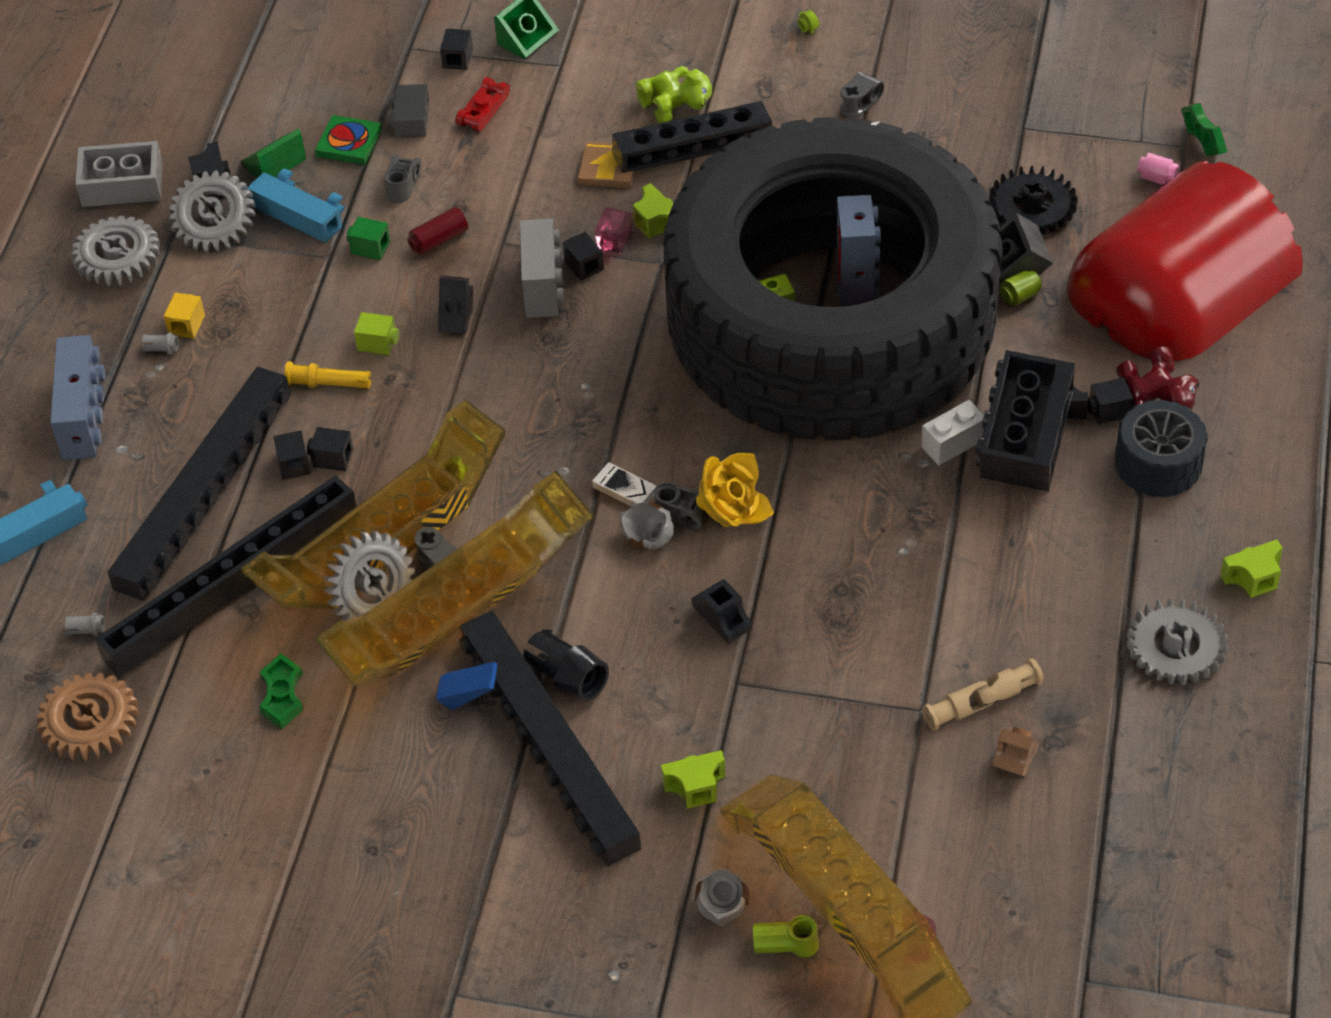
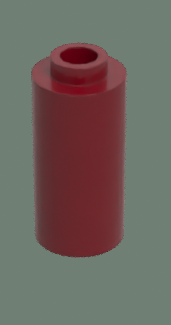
(437, 231)

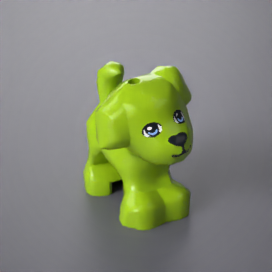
(669, 93)

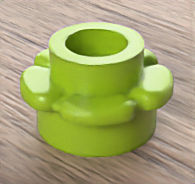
(808, 21)

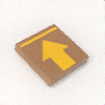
(601, 168)

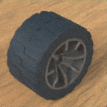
(1160, 448)

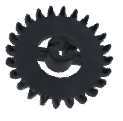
(1030, 192)

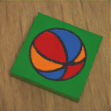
(348, 139)

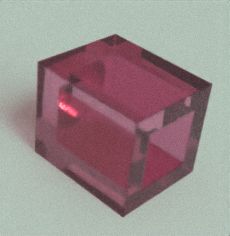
(613, 230)

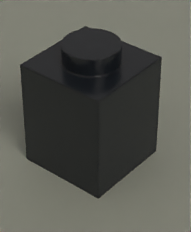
(456, 49)
(583, 255)
(1109, 400)
(330, 448)
(291, 455)

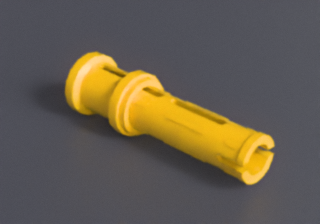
(313, 375)

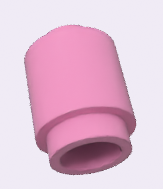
(1157, 169)

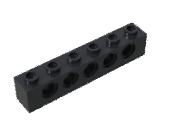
(686, 137)

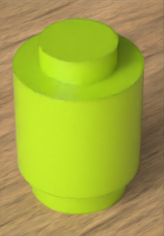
(1020, 287)

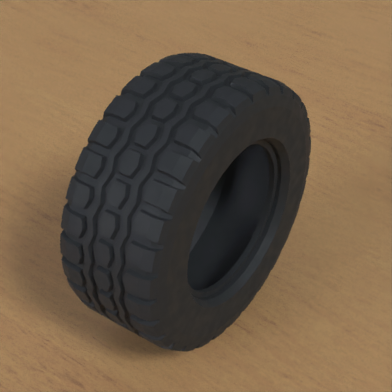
(818, 365)

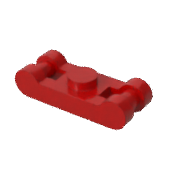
(483, 105)

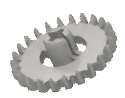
(217, 231)
(118, 259)
(355, 573)
(1178, 626)

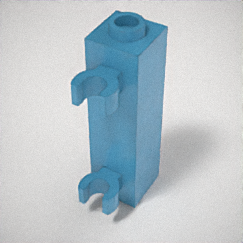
(295, 207)
(40, 520)

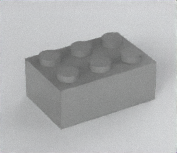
(119, 173)
(540, 268)

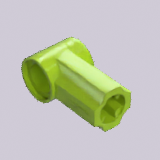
(783, 937)

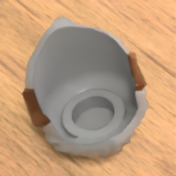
(647, 525)
(722, 896)

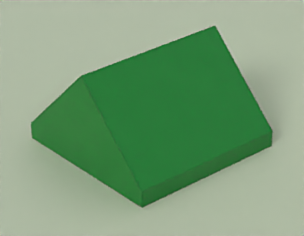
(523, 27)
(280, 154)

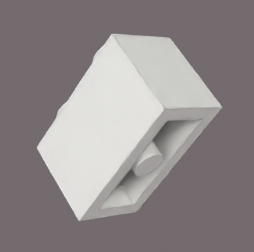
(952, 432)

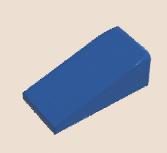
(466, 685)

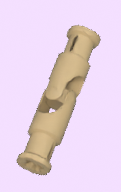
(997, 687)

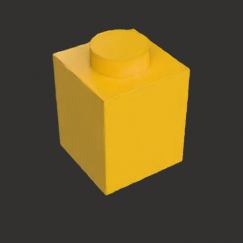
(184, 315)

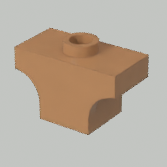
(1015, 751)

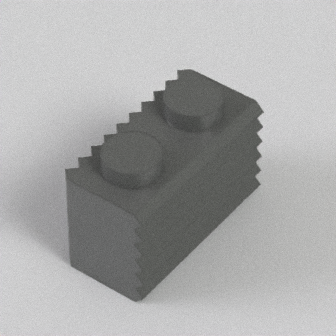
(410, 110)

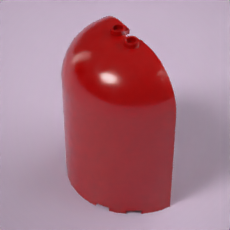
(1186, 262)

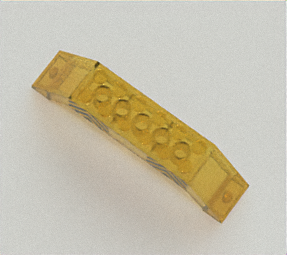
(420, 497)
(458, 586)
(851, 895)

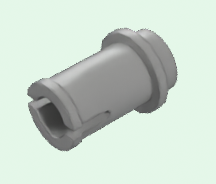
(161, 343)
(85, 624)

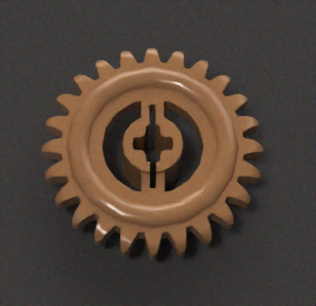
(92, 729)

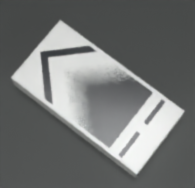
(623, 485)

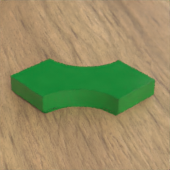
(1204, 130)
(281, 702)

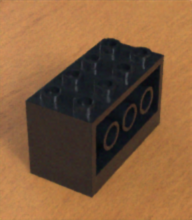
(1025, 420)

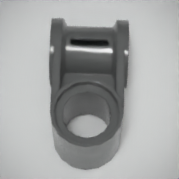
(860, 94)
(401, 178)
(680, 503)
(431, 546)

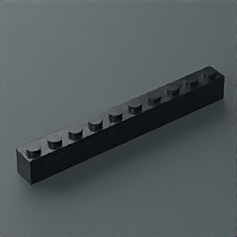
(199, 484)
(221, 578)
(551, 741)

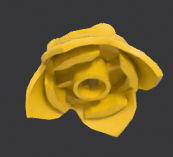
(730, 493)

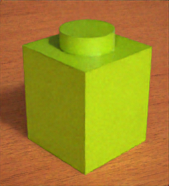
(375, 333)

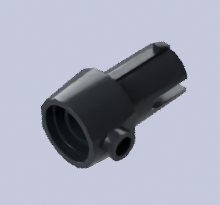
(573, 668)

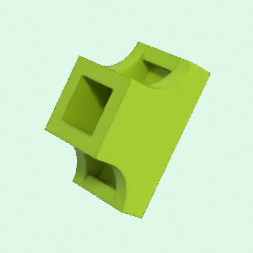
(651, 211)
(1254, 568)
(695, 778)

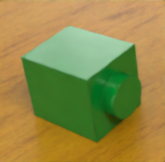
(368, 238)

